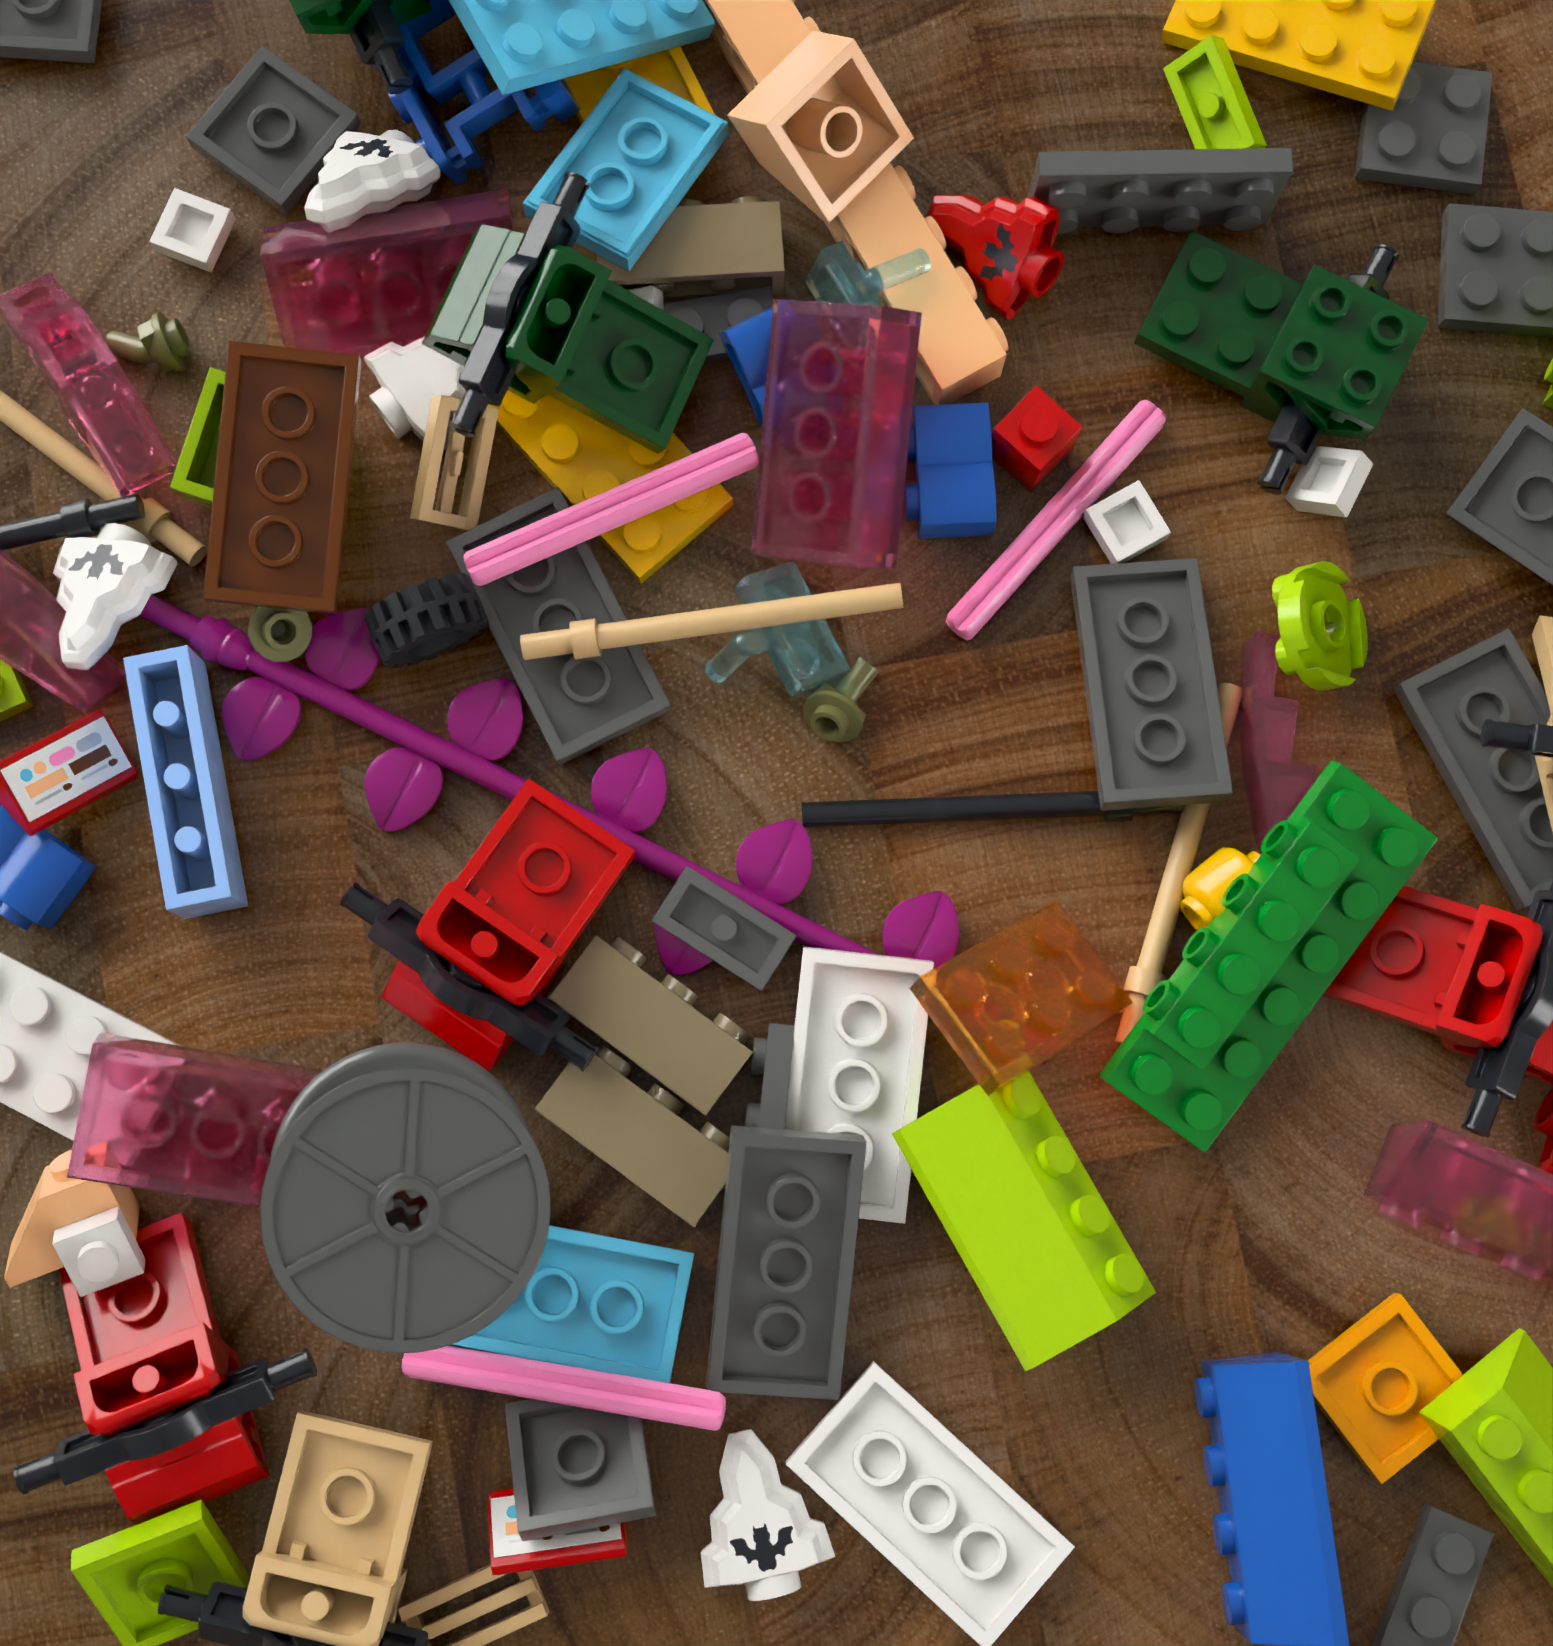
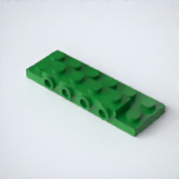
(1267, 955)

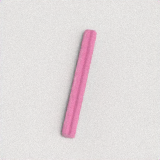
(611, 509)
(1055, 520)
(568, 1386)

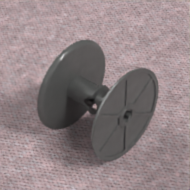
(404, 1199)

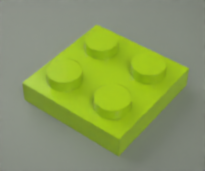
(132, 1567)

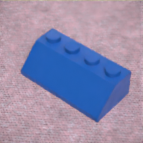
(1271, 1501)

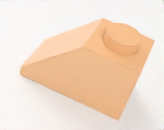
(55, 1205)

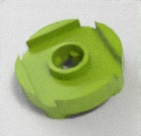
(1319, 627)

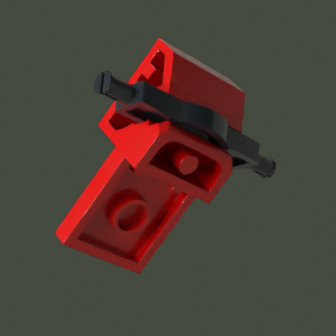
(499, 933)
(1471, 980)
(162, 1387)

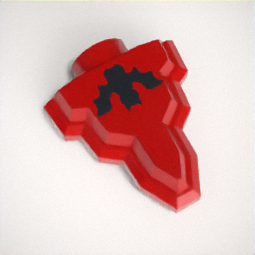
(1003, 246)

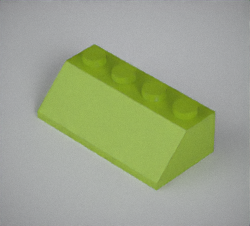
(1024, 1218)
(1502, 1438)

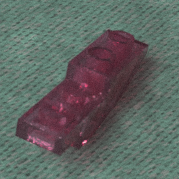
(87, 383)

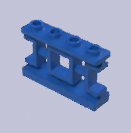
(486, 106)

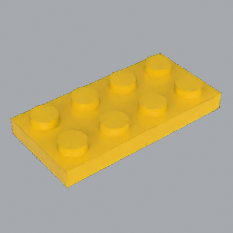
(1327, 44)
(591, 459)

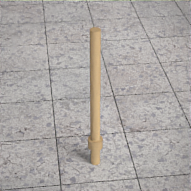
(158, 520)
(588, 638)
(1148, 972)

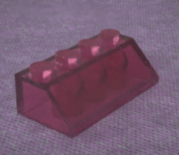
(374, 277)
(835, 433)
(181, 1118)
(1468, 1193)

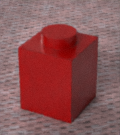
(1034, 438)

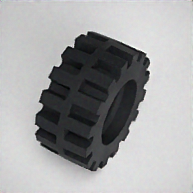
(426, 620)

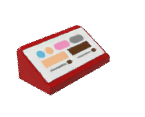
(64, 773)
(513, 1555)

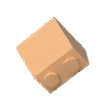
(822, 123)

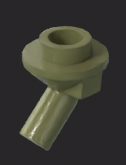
(158, 342)
(279, 633)
(837, 706)

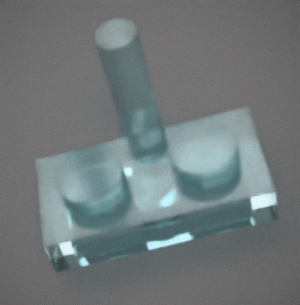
(841, 279)
(800, 651)

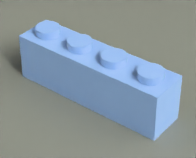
(185, 782)

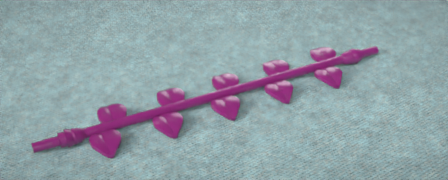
(485, 728)

